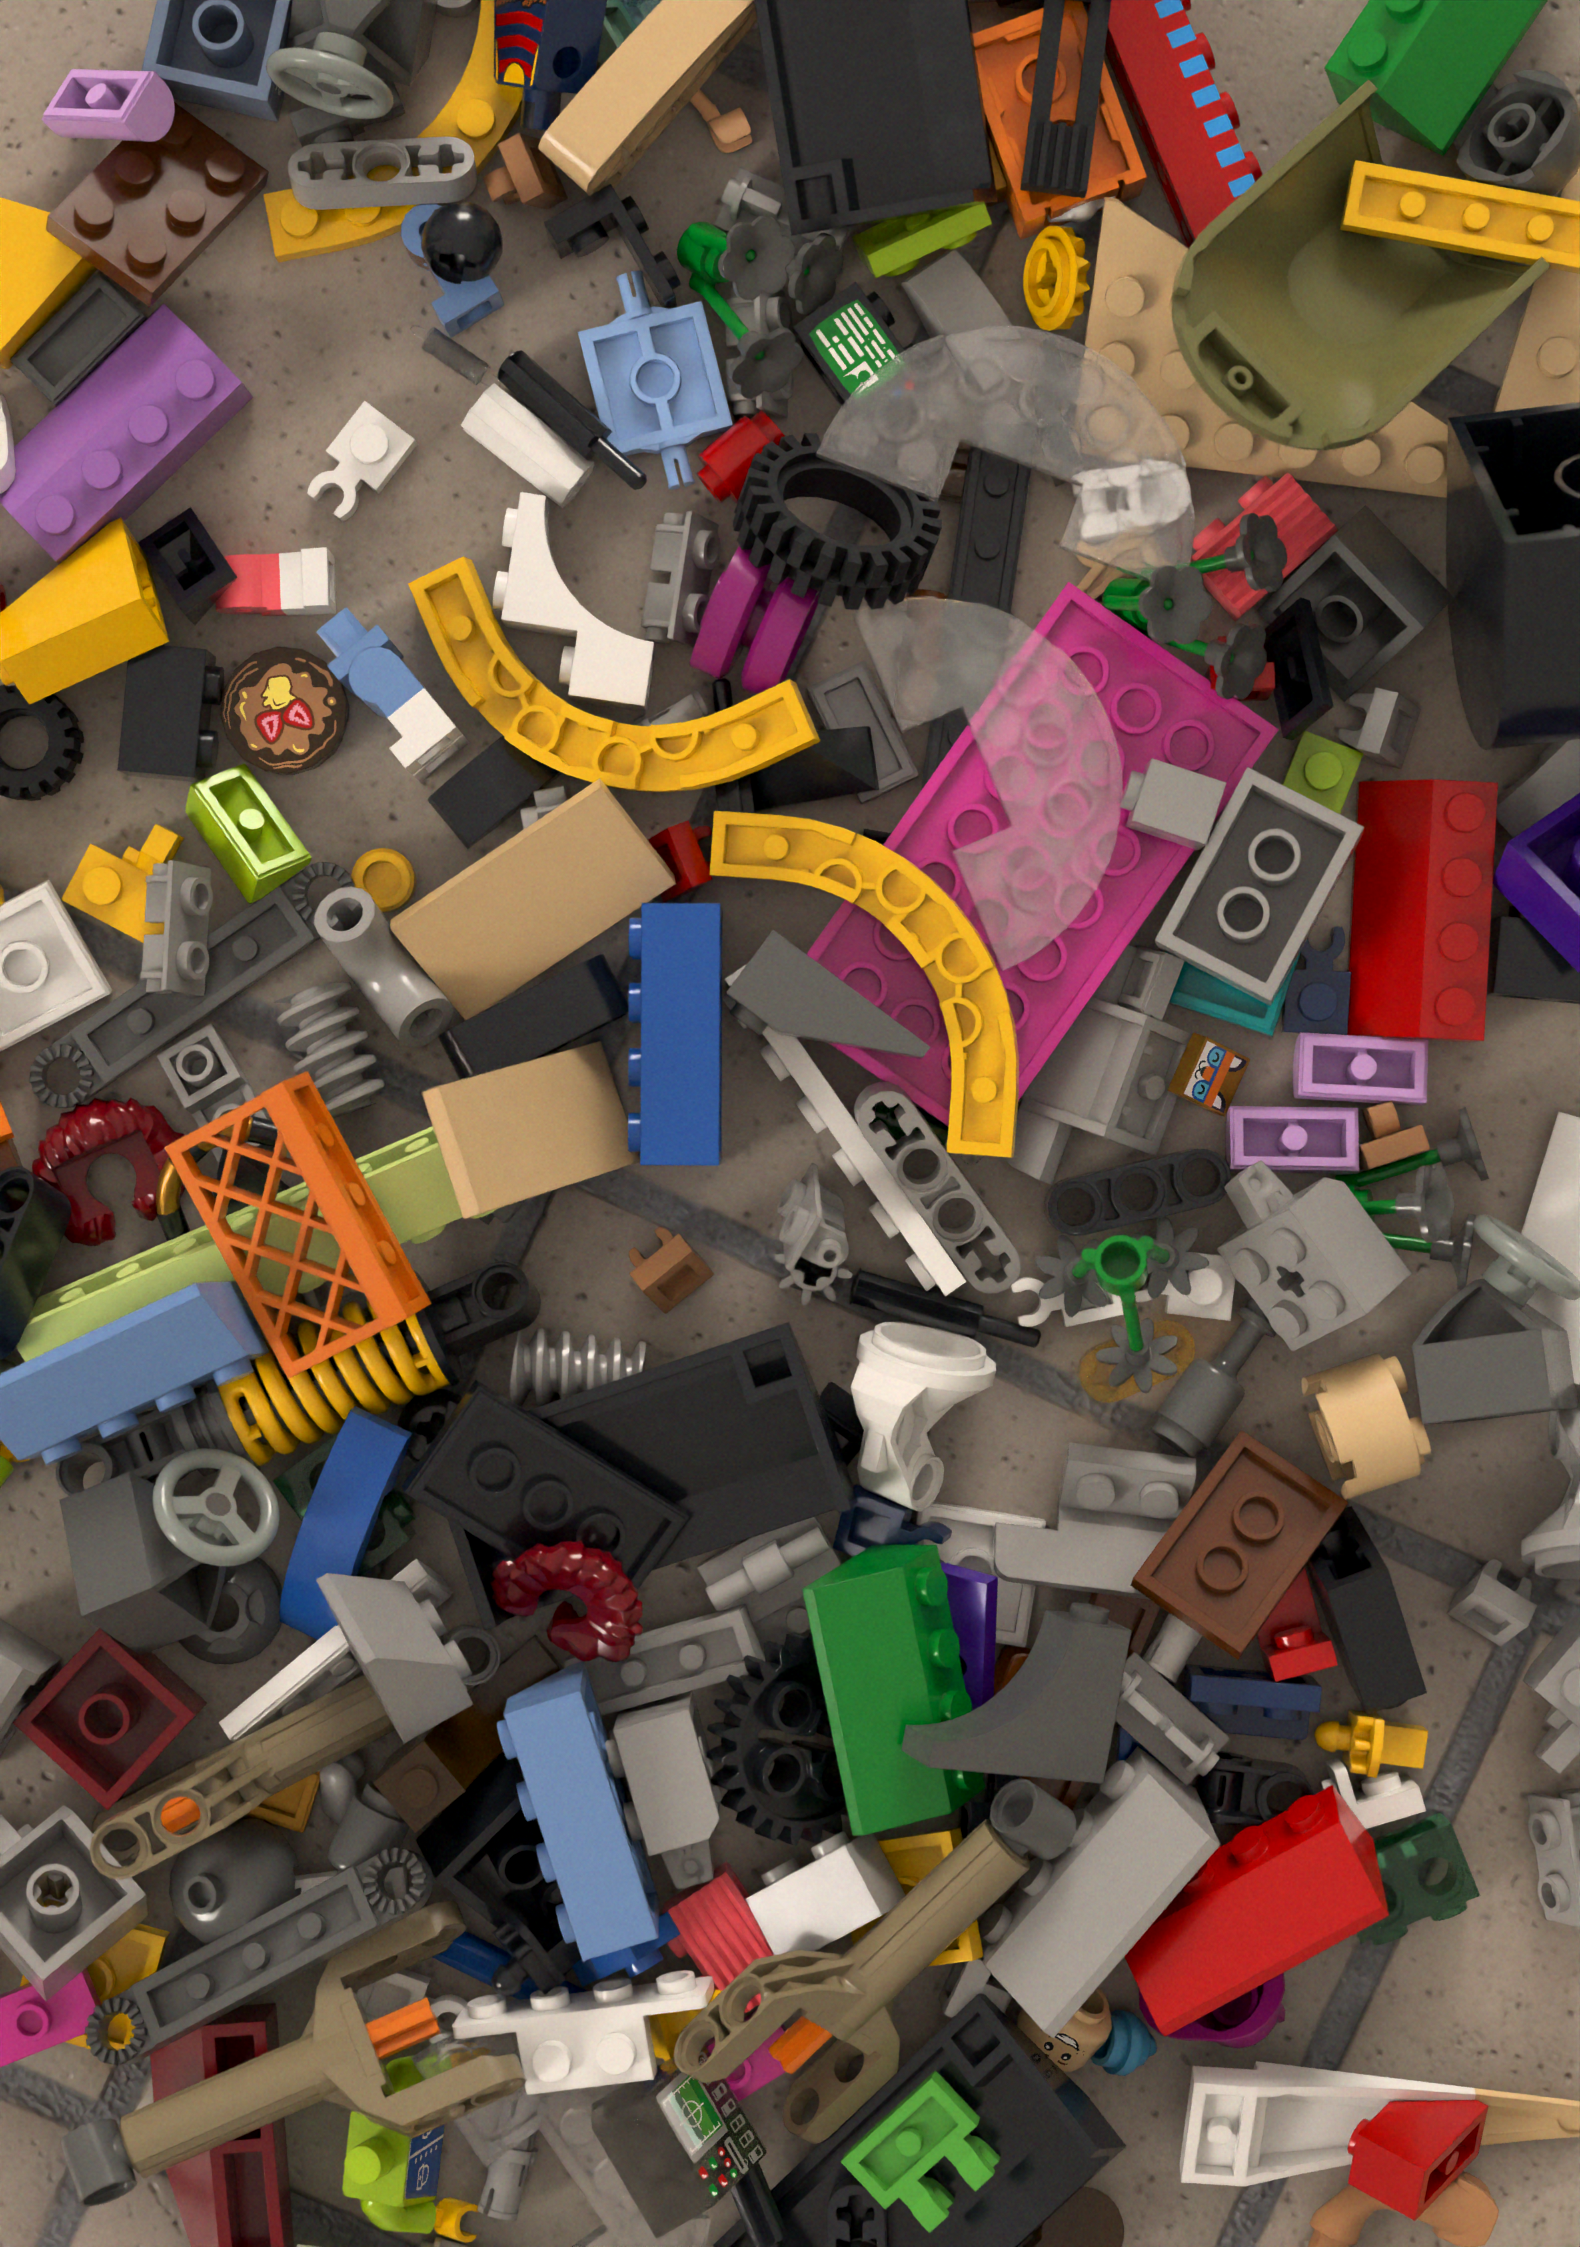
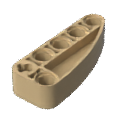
(643, 88)

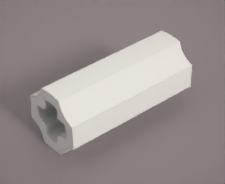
(527, 445)

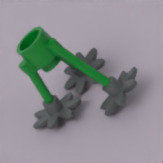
(1121, 1269)

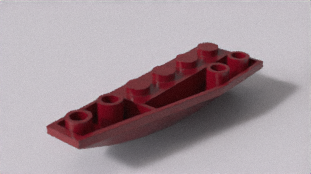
(242, 2187)

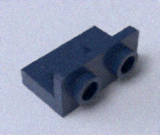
(1252, 1701)

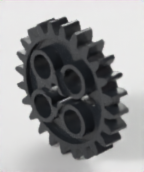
(794, 1796)

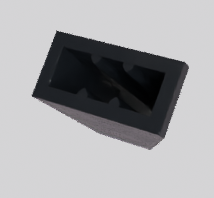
(1365, 1617)

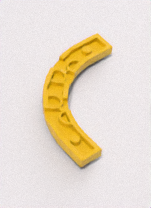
(475, 113)
(589, 746)
(932, 931)

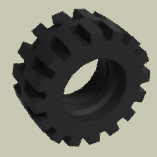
(62, 750)

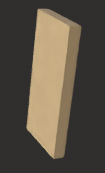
(533, 900)
(530, 1128)

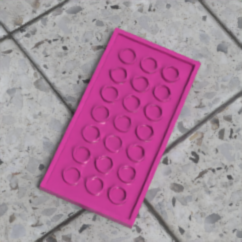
(1156, 712)

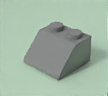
(399, 1650)

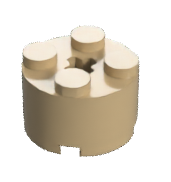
(1365, 1424)

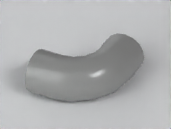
(382, 967)

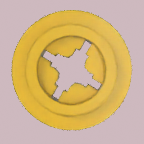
(1056, 278)

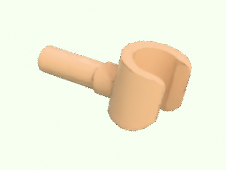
(728, 130)

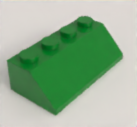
(1428, 61)
(888, 1664)

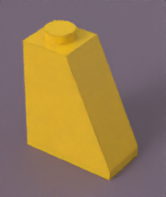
(35, 276)
(82, 617)

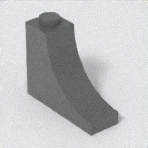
(1050, 1716)

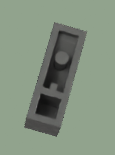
(806, 1001)

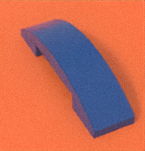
(341, 1516)

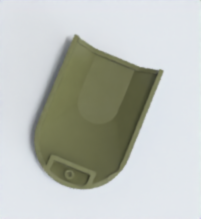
(1320, 326)

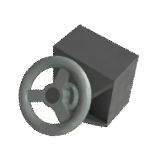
(348, 48)
(1489, 1348)
(158, 1560)

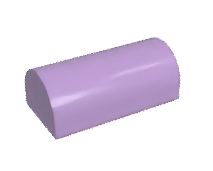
(111, 106)
(1360, 1069)
(1293, 1139)

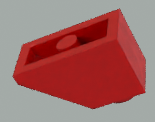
(1415, 2151)

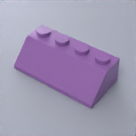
(120, 434)

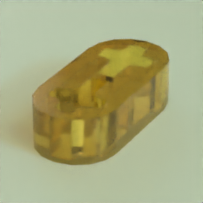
(1087, 1364)

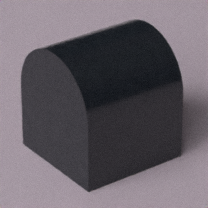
(1515, 572)

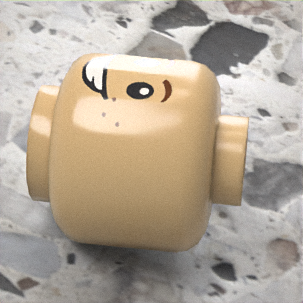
(1078, 2038)

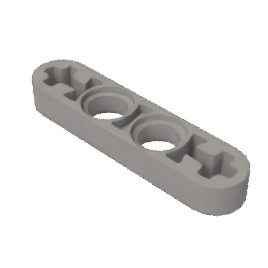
(934, 1190)

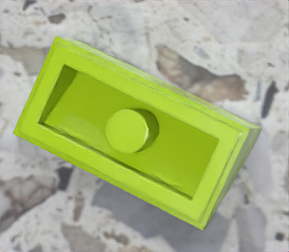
(245, 831)

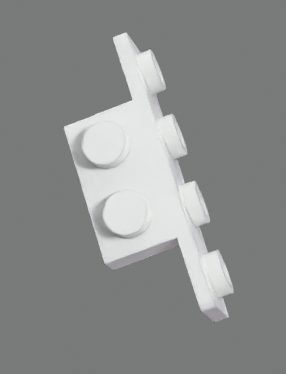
(585, 2035)

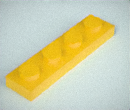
(1462, 216)

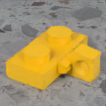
(117, 887)

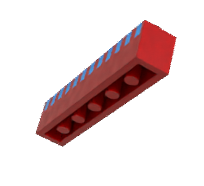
(1179, 110)

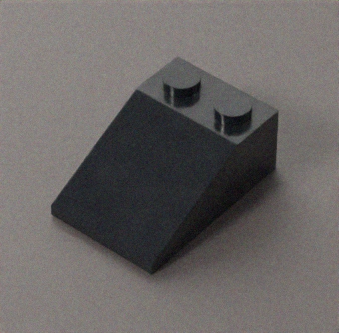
(489, 1852)

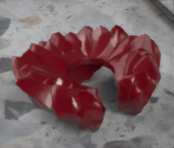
(100, 1130)
(590, 1574)

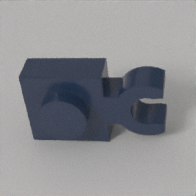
(1317, 994)
(882, 1522)

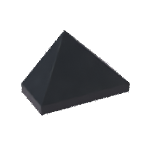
(188, 564)
(1300, 673)
(827, 770)

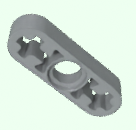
(337, 158)

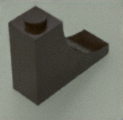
(446, 1759)

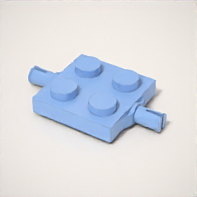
(656, 379)

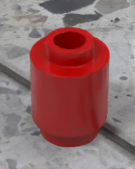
(731, 454)

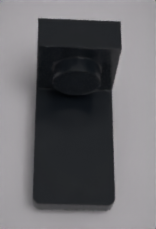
(585, 230)

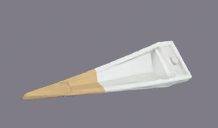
(1299, 2119)

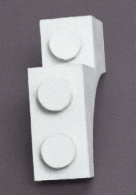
(604, 664)

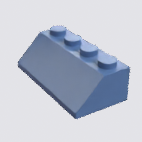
(127, 1368)
(581, 1814)

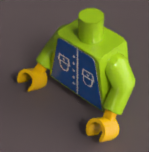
(400, 2174)

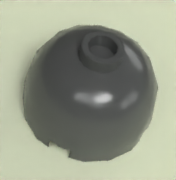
(1523, 135)
(232, 1878)

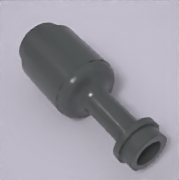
(1209, 1390)
(366, 1830)

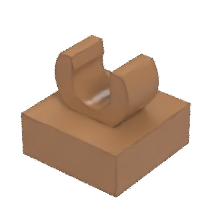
(526, 176)
(1388, 1140)
(670, 1271)

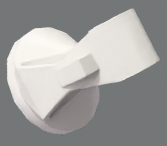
(899, 1392)

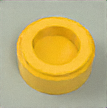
(386, 878)

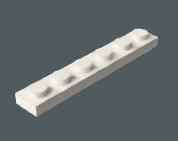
(857, 1158)

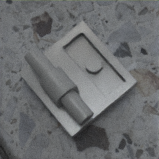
(770, 1576)

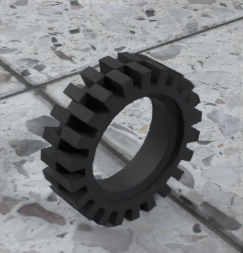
(821, 561)

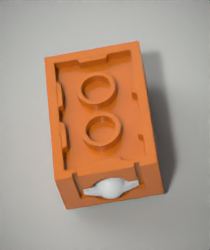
(1007, 75)

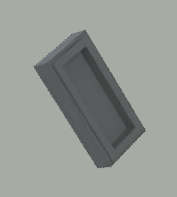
(78, 338)

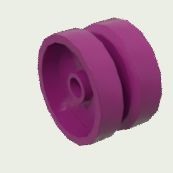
(752, 616)

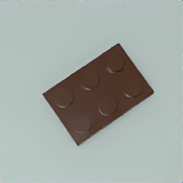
(157, 205)
(1239, 1544)

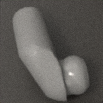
(340, 1785)

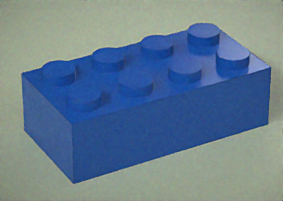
(679, 1034)

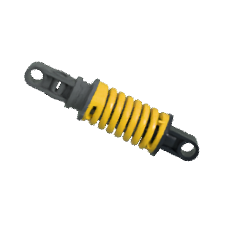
(273, 1413)

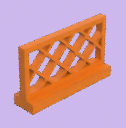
(335, 1189)

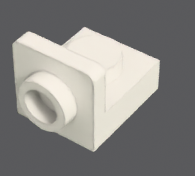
(1381, 1798)

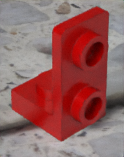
(1293, 1635)

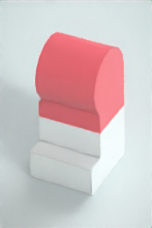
(281, 584)

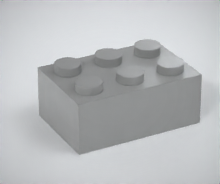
(1259, 886)

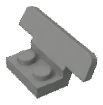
(1102, 1079)
(1107, 1521)

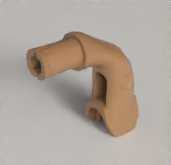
(1460, 2215)

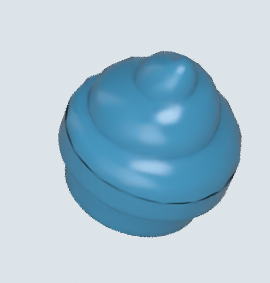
(1126, 2045)

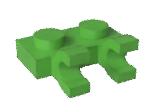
(911, 2141)

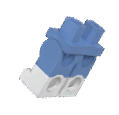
(375, 673)

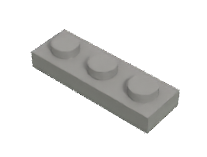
(675, 1660)

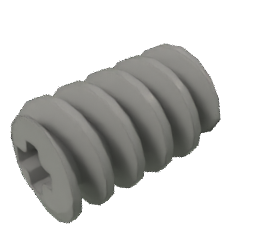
(330, 1047)
(566, 1370)

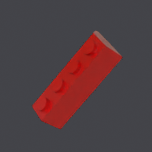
(1422, 909)
(1260, 1910)

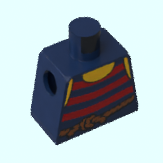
(546, 51)

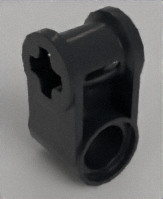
(1245, 1788)

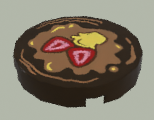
(284, 710)

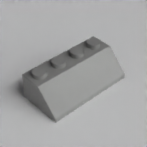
(1100, 1895)

